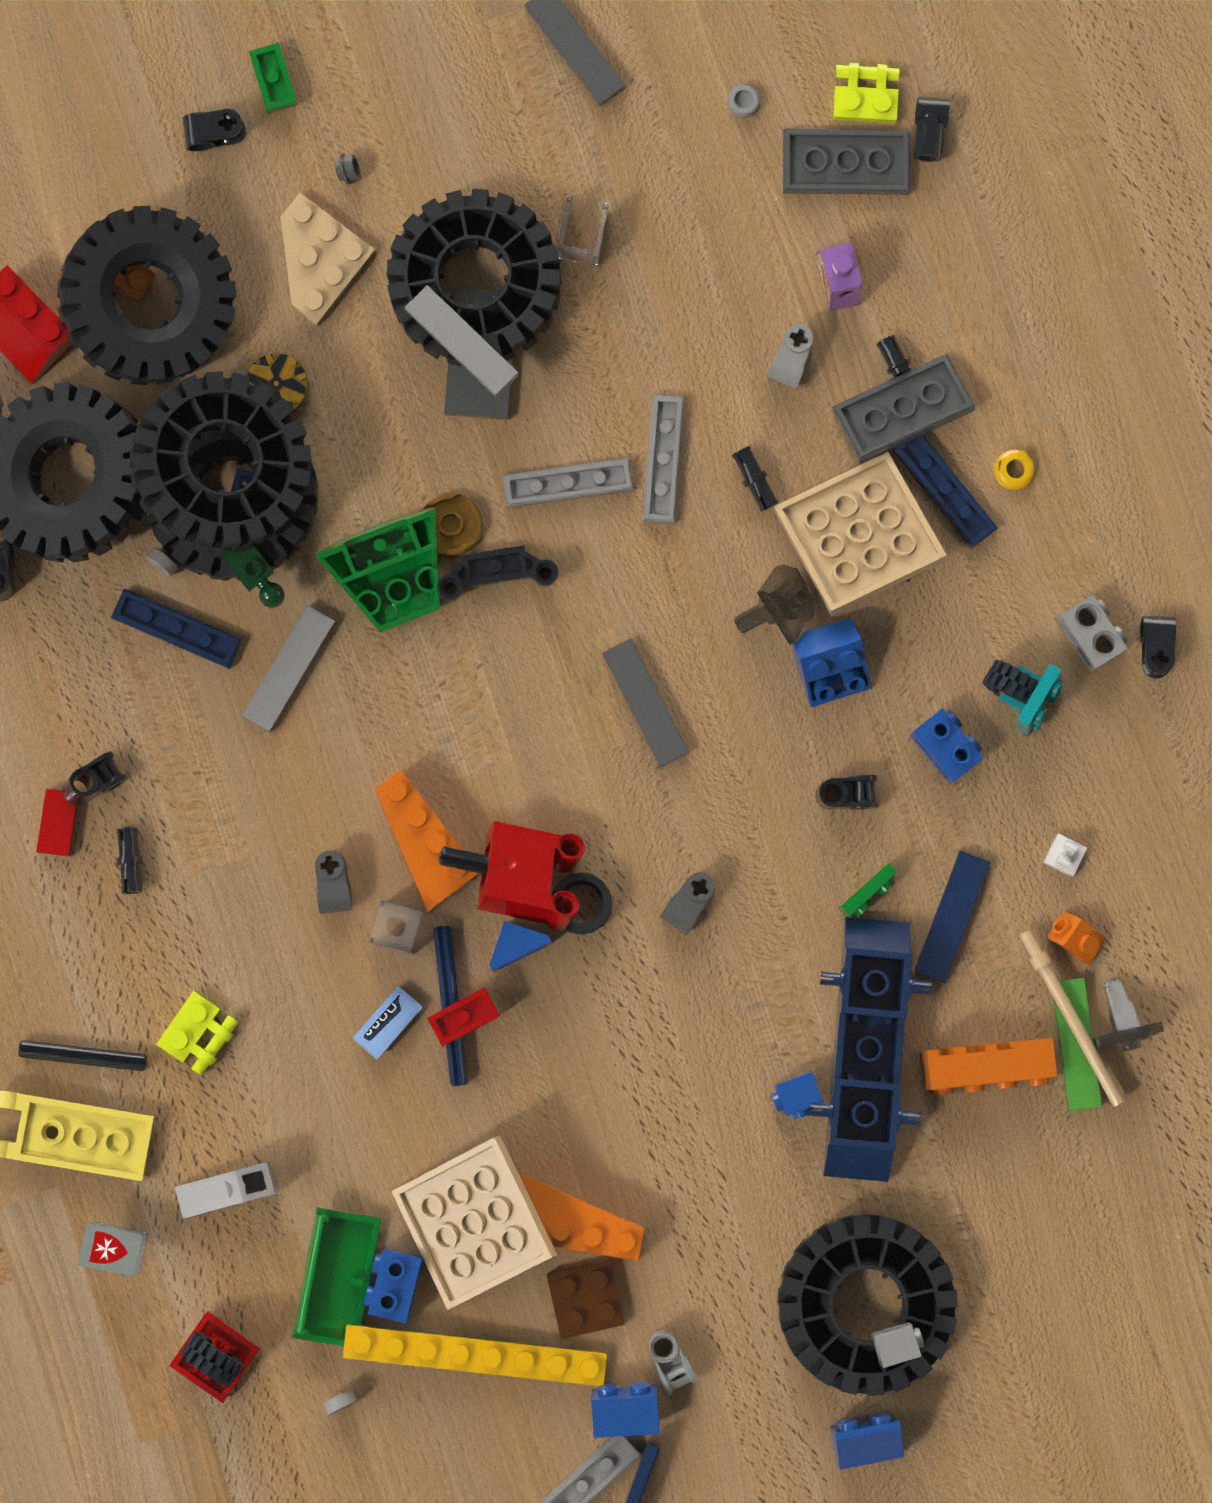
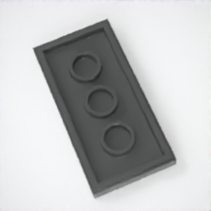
(846, 161)
(464, 393)
(903, 408)

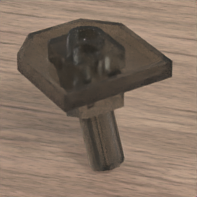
(782, 601)
(1124, 1021)

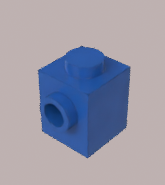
(796, 1094)

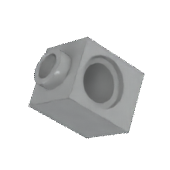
(897, 1344)

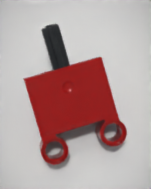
(519, 872)

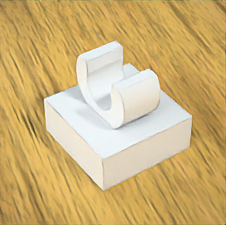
(1065, 855)

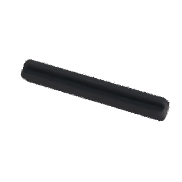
(82, 1055)

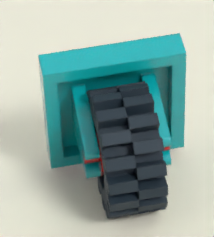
(1024, 691)

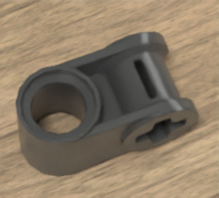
(333, 889)
(685, 907)

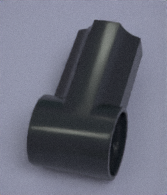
(931, 119)

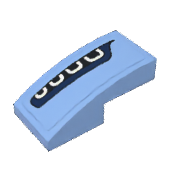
(387, 1022)

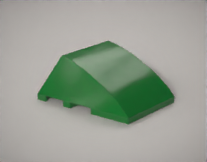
(389, 569)

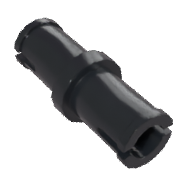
(755, 478)
(129, 860)

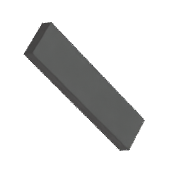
(576, 49)
(645, 703)

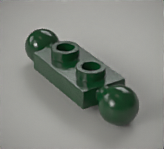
(253, 573)

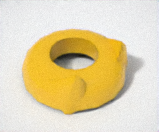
(1001, 473)

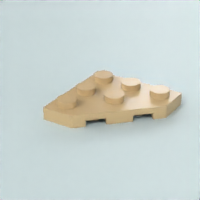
(319, 258)

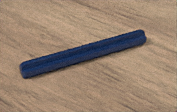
(449, 996)

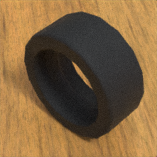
(605, 899)

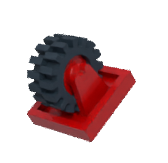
(215, 1356)

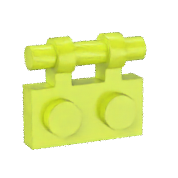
(863, 103)
(189, 1027)

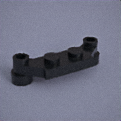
(494, 568)

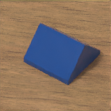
(516, 943)

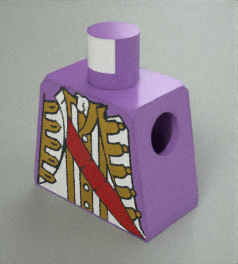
(839, 274)

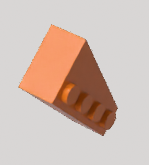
(420, 840)
(988, 1065)
(582, 1226)

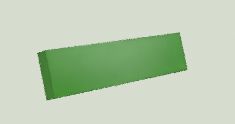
(1079, 1078)

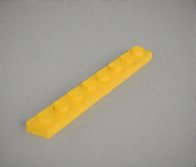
(474, 1355)

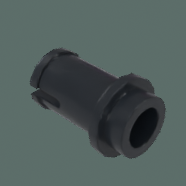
(893, 356)

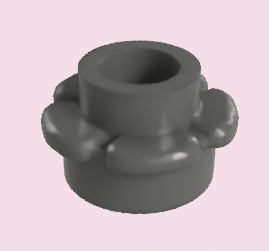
(347, 169)

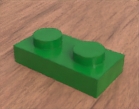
(273, 78)
(879, 882)

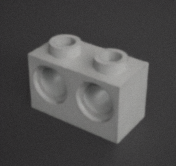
(1085, 637)

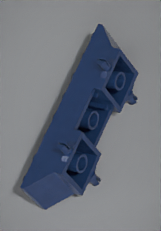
(868, 1049)

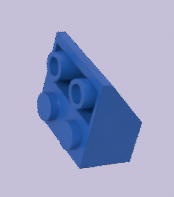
(831, 662)
(867, 1440)

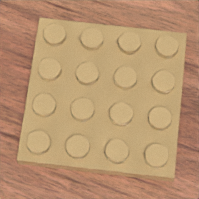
(860, 533)
(474, 1222)

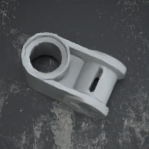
(791, 360)
(671, 1364)

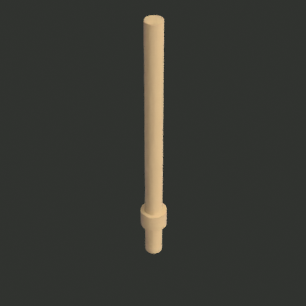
(1040, 961)

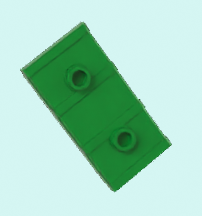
(335, 1275)

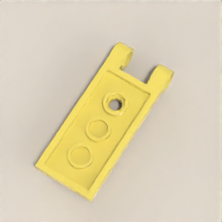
(87, 1138)

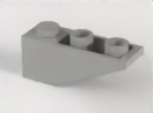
(226, 1190)

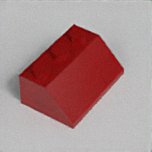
(28, 328)

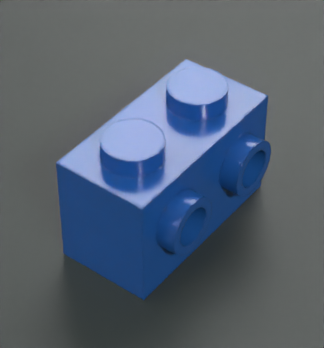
(947, 745)
(394, 1285)
(625, 1410)

